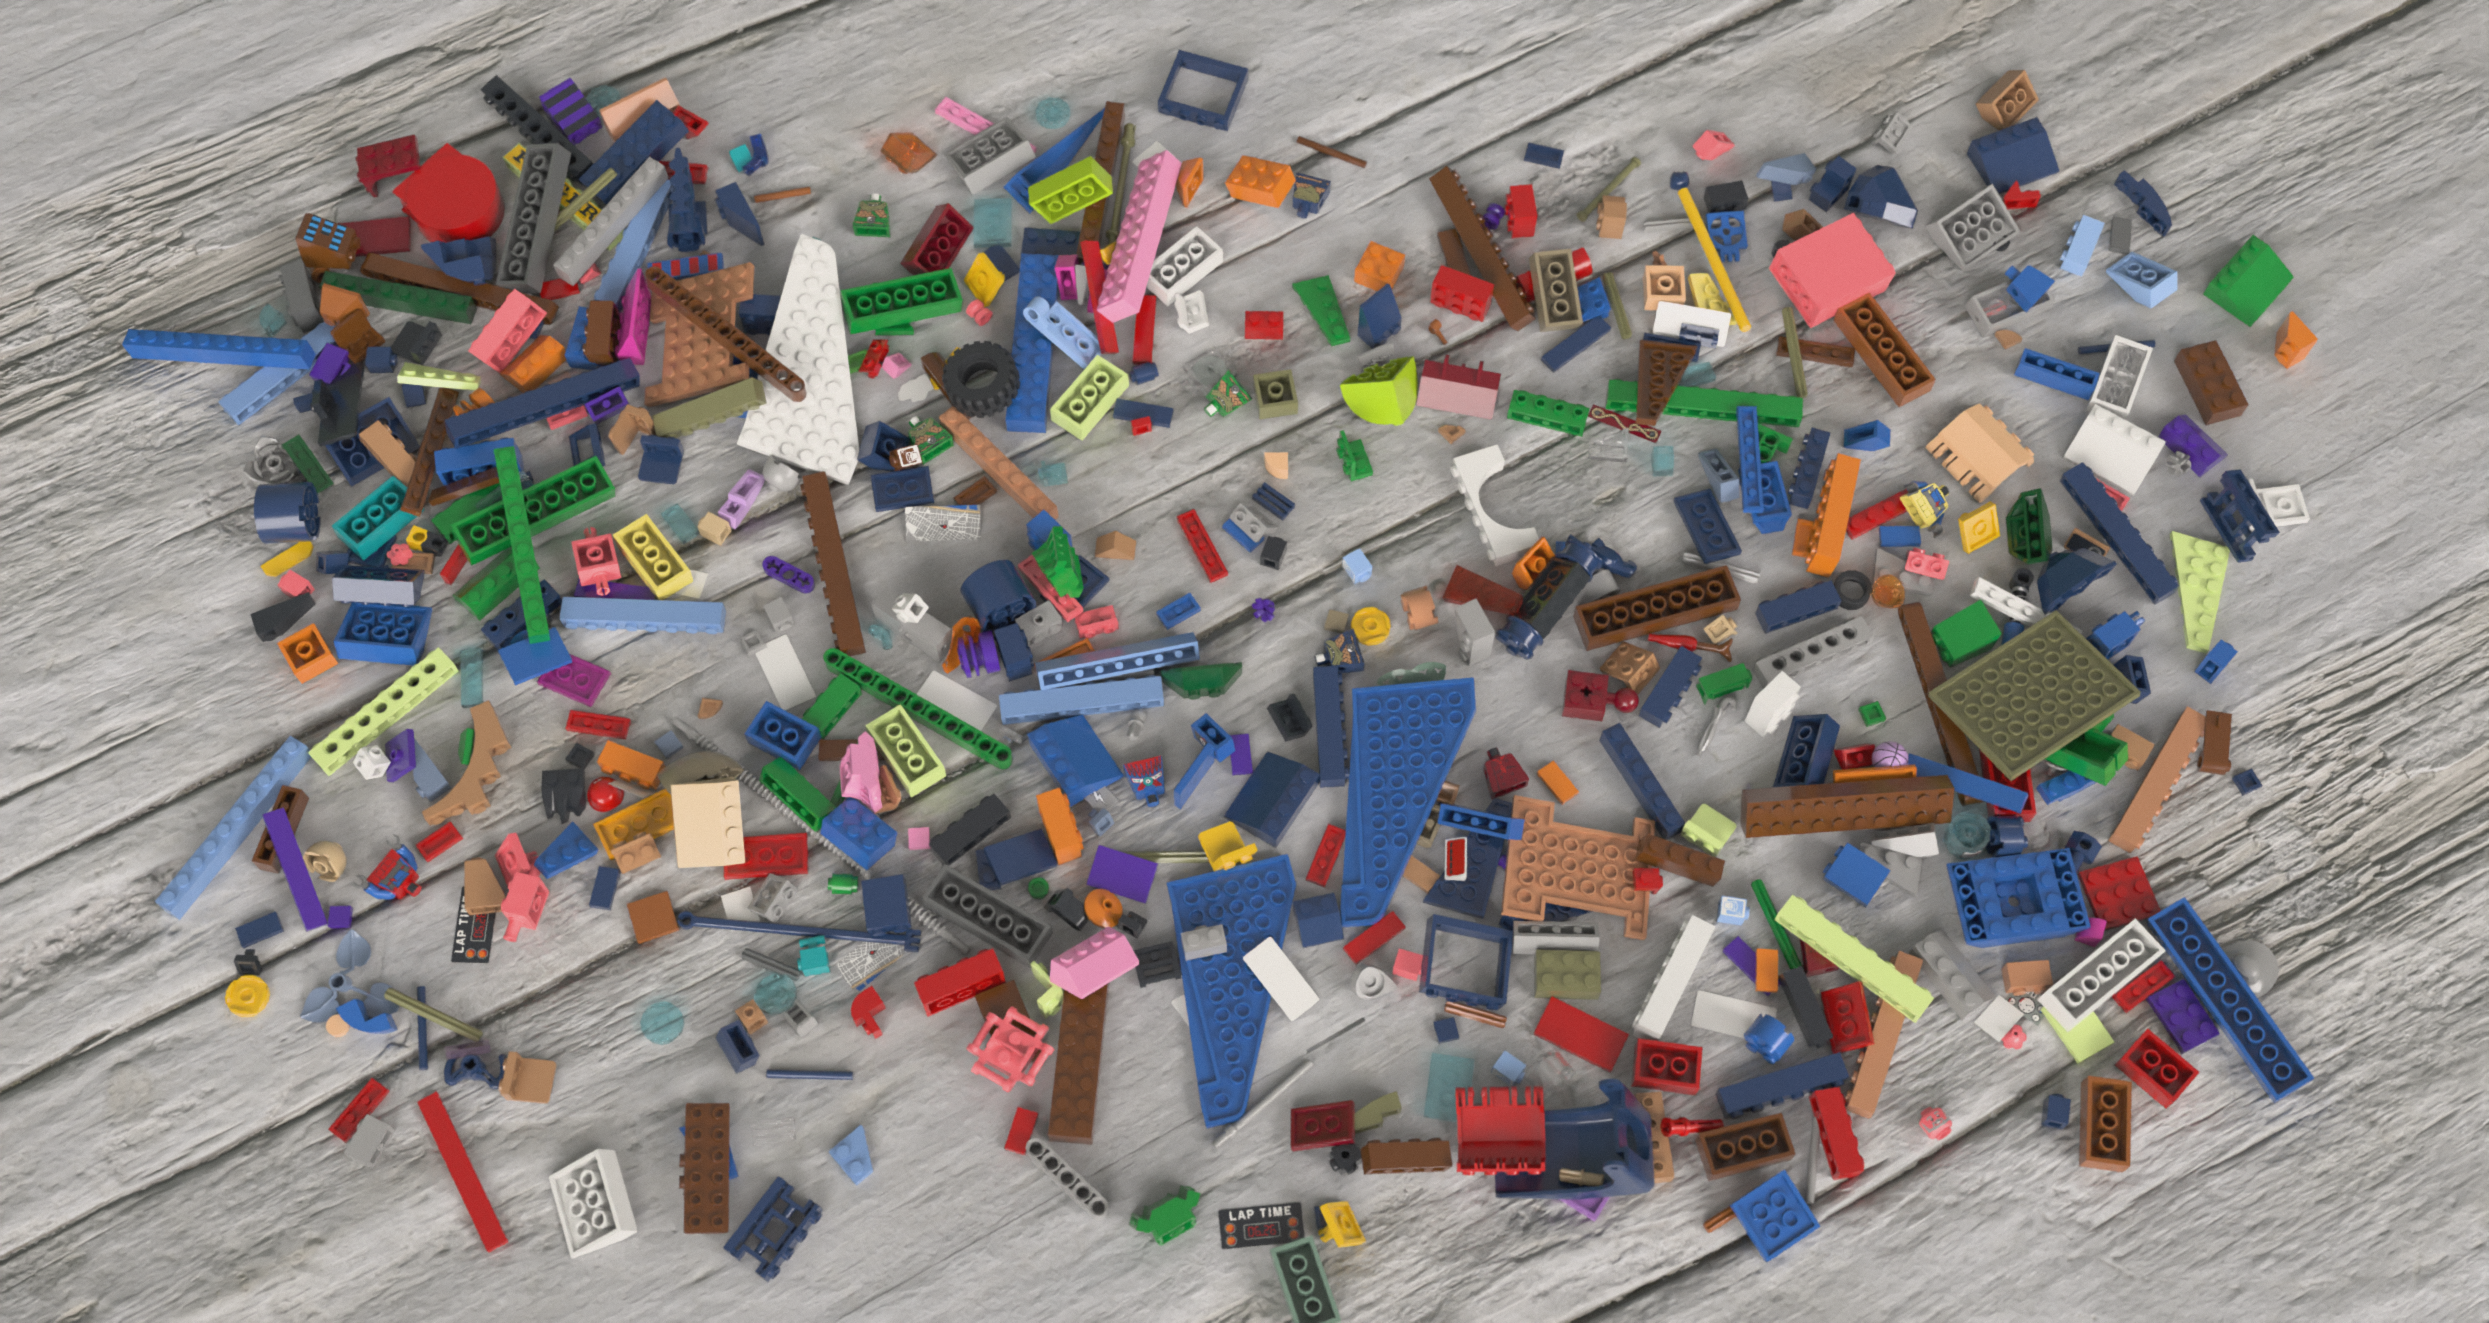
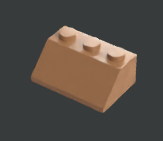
(2007, 100)

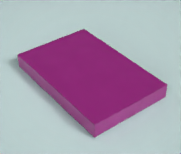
(576, 680)

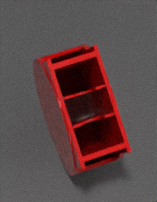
(452, 197)

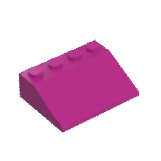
(634, 320)

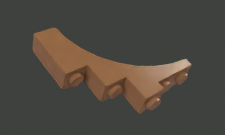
(482, 769)

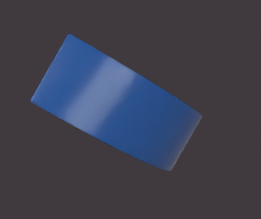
(356, 1016)

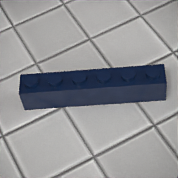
(1329, 726)
(1642, 781)
(1782, 1085)

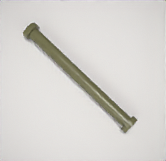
(1634, 163)

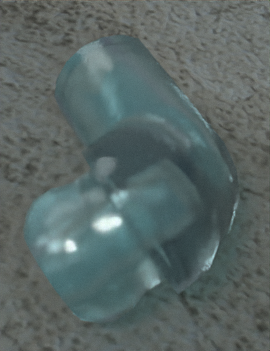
(882, 634)

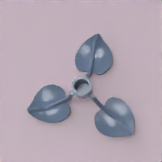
(322, 1001)

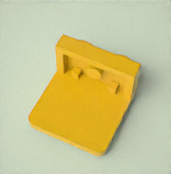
(1225, 846)

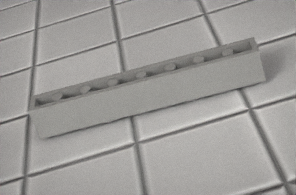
(611, 221)

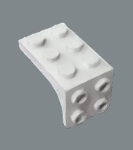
(2283, 504)

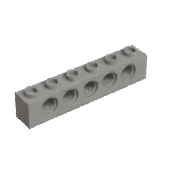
(1855, 628)

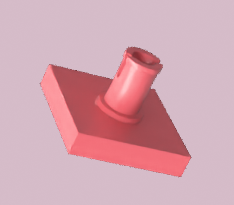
(512, 857)

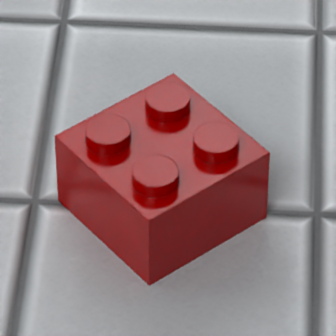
(1521, 211)

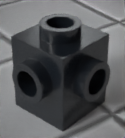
(1343, 1165)

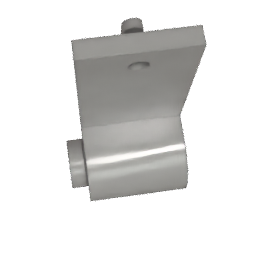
(1599, 587)

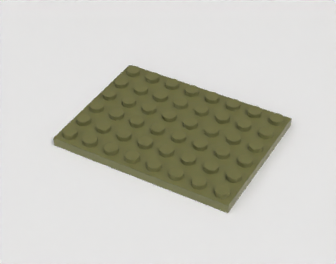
(2034, 695)

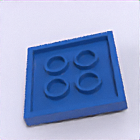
(1775, 1215)

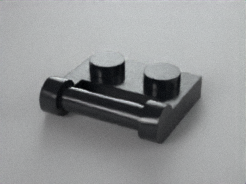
(1157, 957)

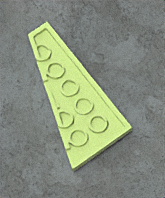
(2200, 580)

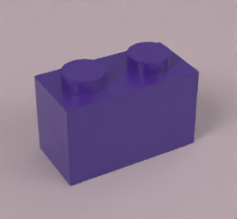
(607, 405)

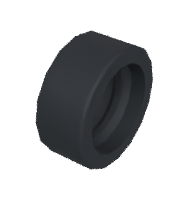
(1859, 578)

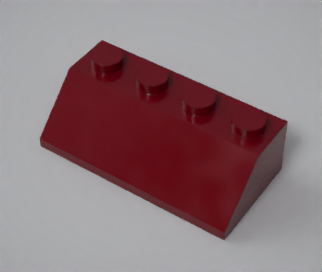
(937, 241)

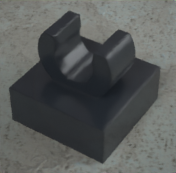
(248, 963)

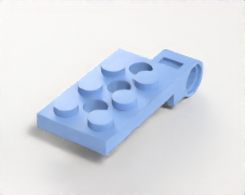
(1039, 316)

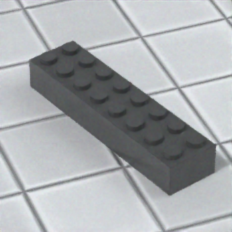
(533, 218)

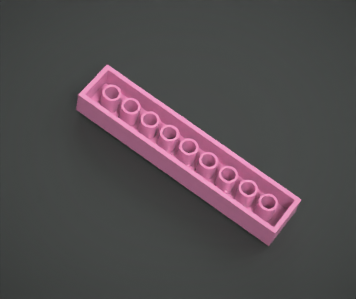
(1139, 236)

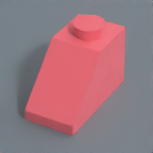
(1712, 145)

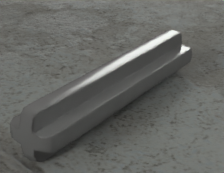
(770, 964)

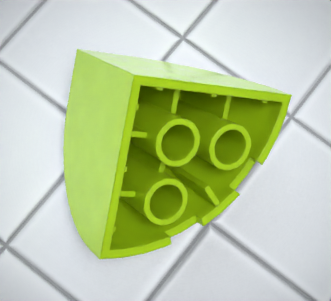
(1383, 392)

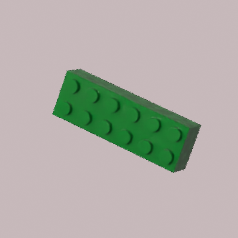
(901, 301)

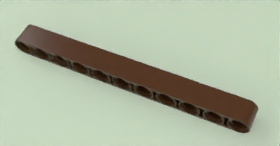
(484, 295)
(728, 341)
(1931, 676)

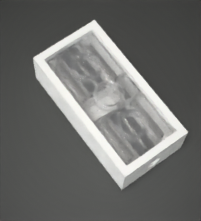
(2120, 376)

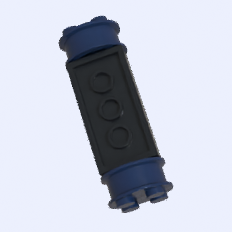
(1549, 598)

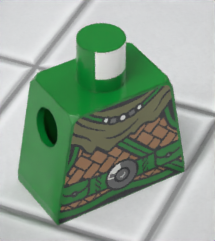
(872, 218)
(1226, 396)
(930, 437)

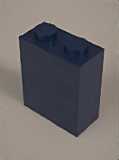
(886, 905)

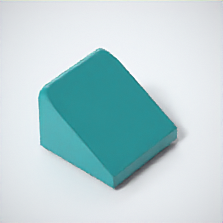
(740, 156)

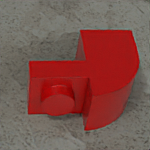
(864, 1008)

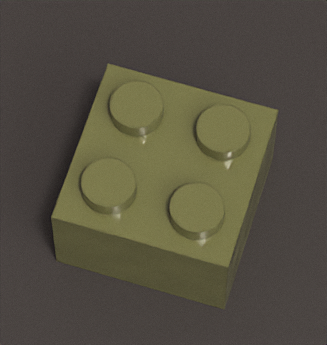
(1275, 394)

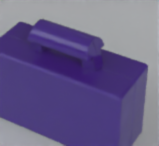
(330, 363)

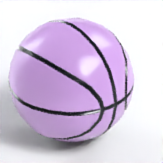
(1889, 754)

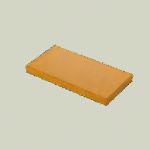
(649, 815)

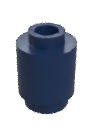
(1143, 373)

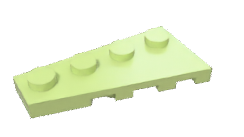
(437, 377)

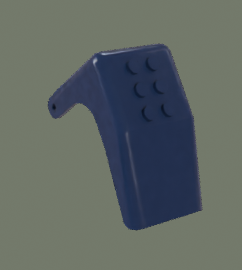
(1599, 1139)

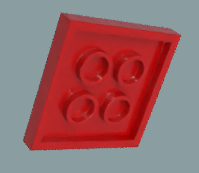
(2119, 893)

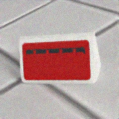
(1456, 859)

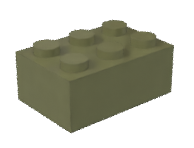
(1567, 974)

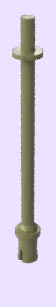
(1127, 142)

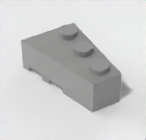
(1474, 632)

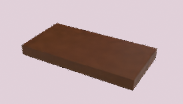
(998, 1002)

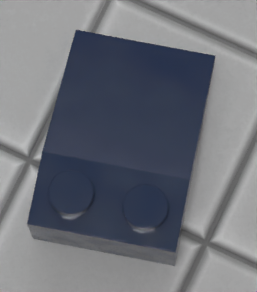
(737, 212)
(1379, 318)

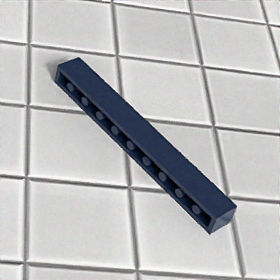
(540, 403)

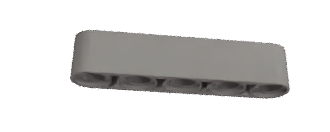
(1072, 1188)

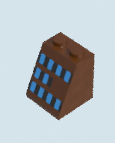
(326, 243)

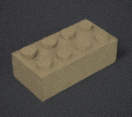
(1555, 290)

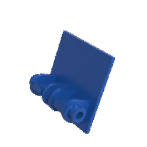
(1593, 300)

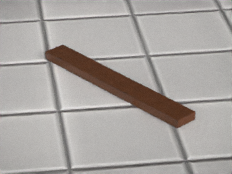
(425, 461)

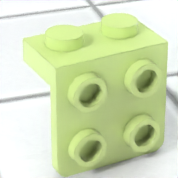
(1708, 830)
(1051, 1000)

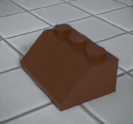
(601, 332)

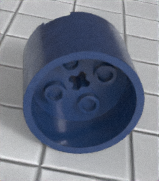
(287, 512)
(997, 595)

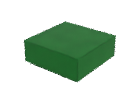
(1872, 714)

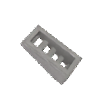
(1081, 284)
(804, 1023)

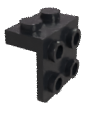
(416, 341)

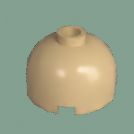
(326, 859)

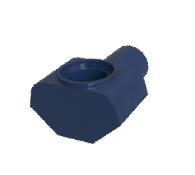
(2079, 854)

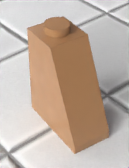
(482, 888)

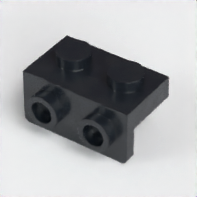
(1290, 718)

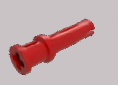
(1683, 1126)

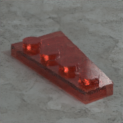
(1467, 586)

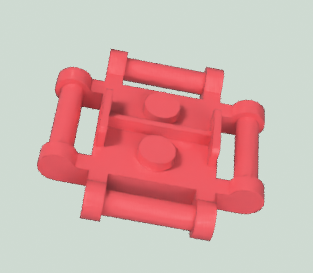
(1010, 1049)

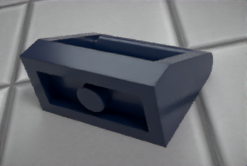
(589, 431)

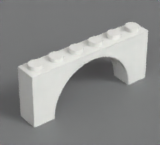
(1502, 542)

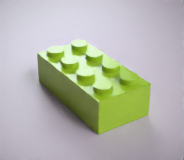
(1070, 190)

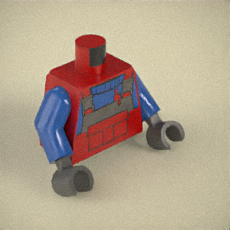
(393, 875)

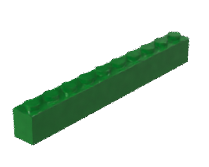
(1712, 403)
(521, 545)

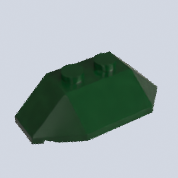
(2029, 528)
(1202, 680)

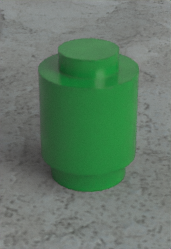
(843, 883)

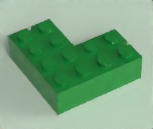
(2093, 754)

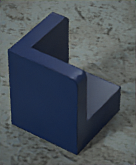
(330, 561)

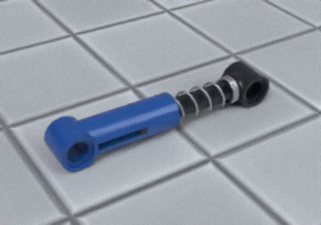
(2019, 589)

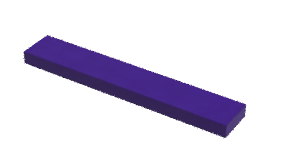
(294, 869)

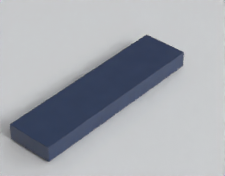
(1575, 343)

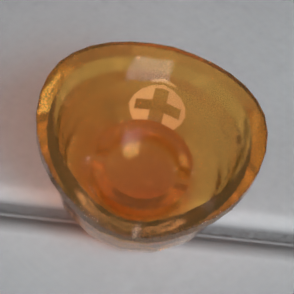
(1888, 592)

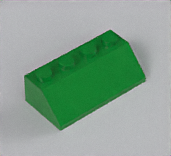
(490, 585)

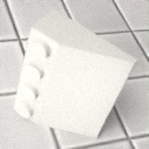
(2114, 449)
(593, 1202)

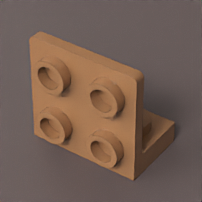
(1632, 666)
(635, 853)

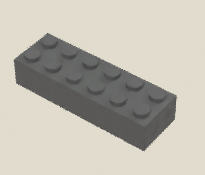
(987, 915)

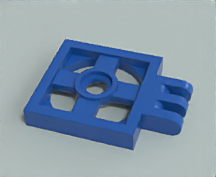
(1727, 249)

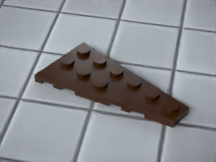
(1659, 373)

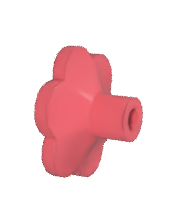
(399, 554)
(2015, 1041)

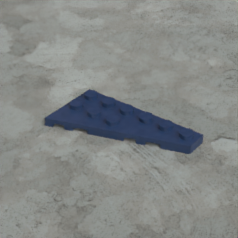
(1483, 856)

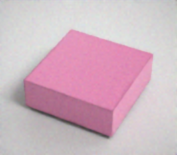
(919, 838)

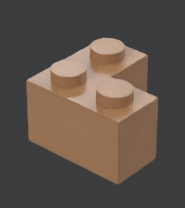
(1611, 217)

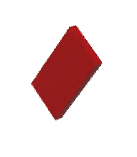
(771, 854)
(1581, 1034)

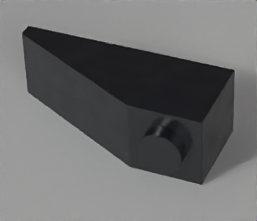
(279, 618)

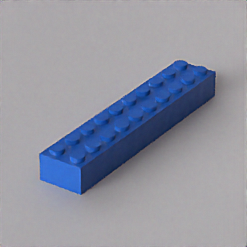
(1031, 348)
(2229, 1000)

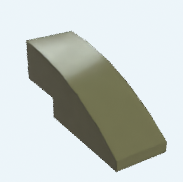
(1372, 1114)

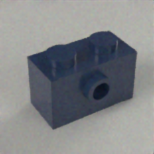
(737, 1046)

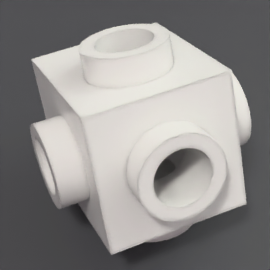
(909, 608)
(371, 762)

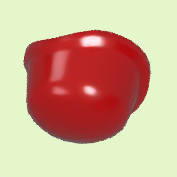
(604, 796)

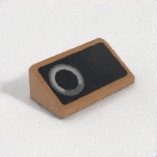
(2081, 540)

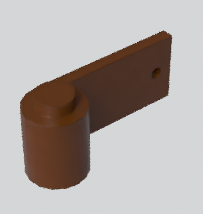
(2215, 752)

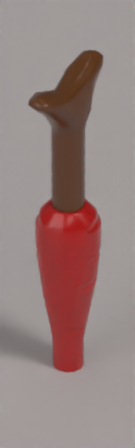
(1692, 644)

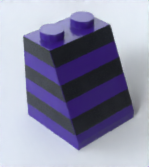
(570, 112)

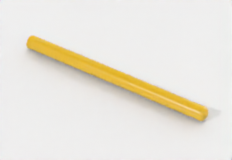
(1714, 260)

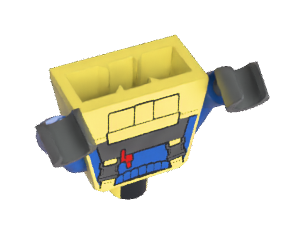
(1926, 505)

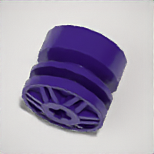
(978, 654)

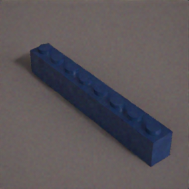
(2119, 533)

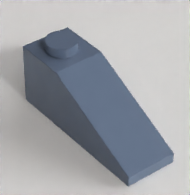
(1788, 170)
(1720, 475)
(427, 776)

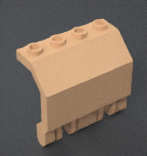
(1980, 450)

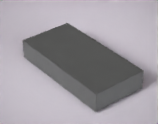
(2120, 235)

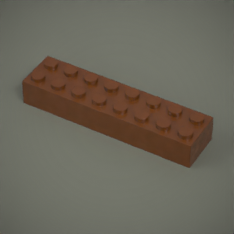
(1656, 608)
(1078, 1067)

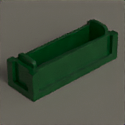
(307, 463)

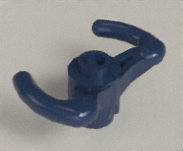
(472, 1069)

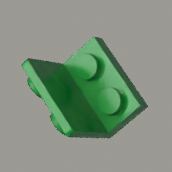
(1354, 456)

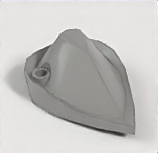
(1370, 982)

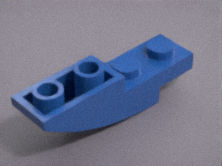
(2063, 787)

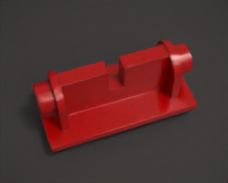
(876, 352)

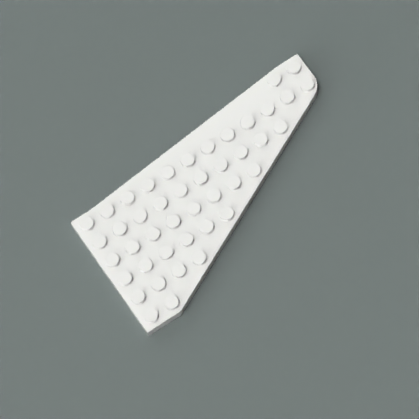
(812, 344)

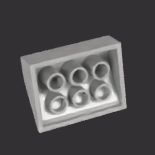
(990, 155)
(1972, 226)

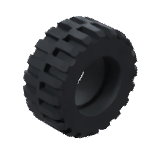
(986, 399)

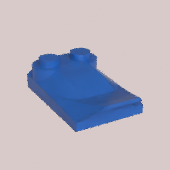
(1775, 500)

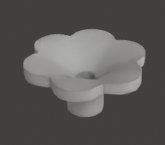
(2053, 768)

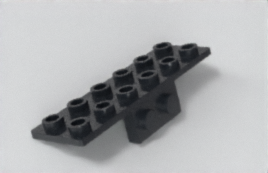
(338, 405)

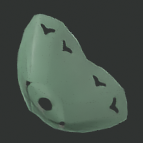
(1414, 675)

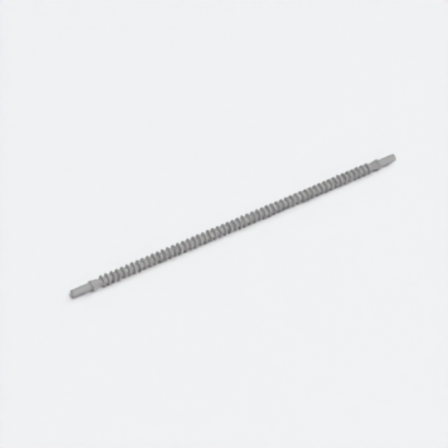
(950, 937)

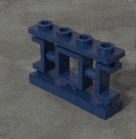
(2250, 509)
(760, 1218)

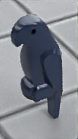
(1611, 559)

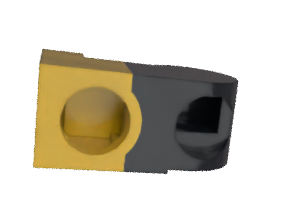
(426, 541)

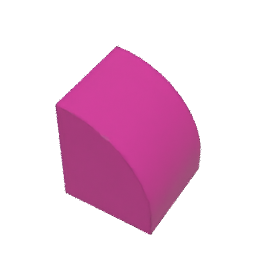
(2092, 935)

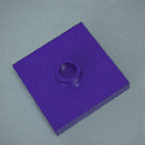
(401, 755)

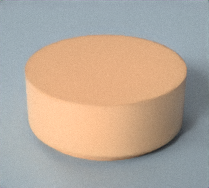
(337, 1026)

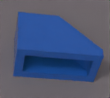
(1867, 437)

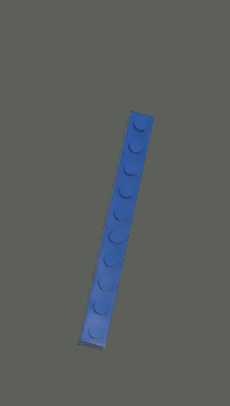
(219, 349)

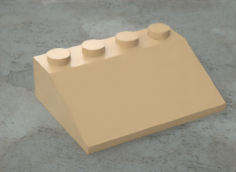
(707, 823)

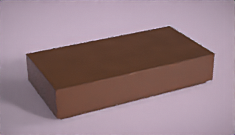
(976, 493)

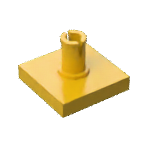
(984, 279)
(1979, 527)
(1341, 1225)

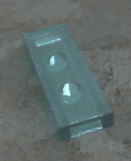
(471, 677)

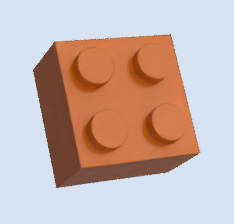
(1379, 266)
(307, 653)

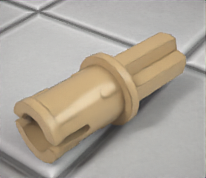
(1581, 1177)

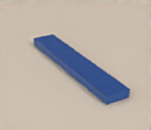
(1749, 459)
(1972, 785)

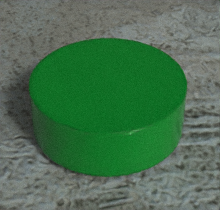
(1038, 888)

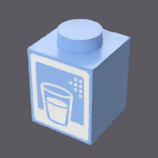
(1357, 566)
(1732, 910)
(1509, 1069)

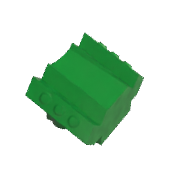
(1060, 564)
(1168, 1216)

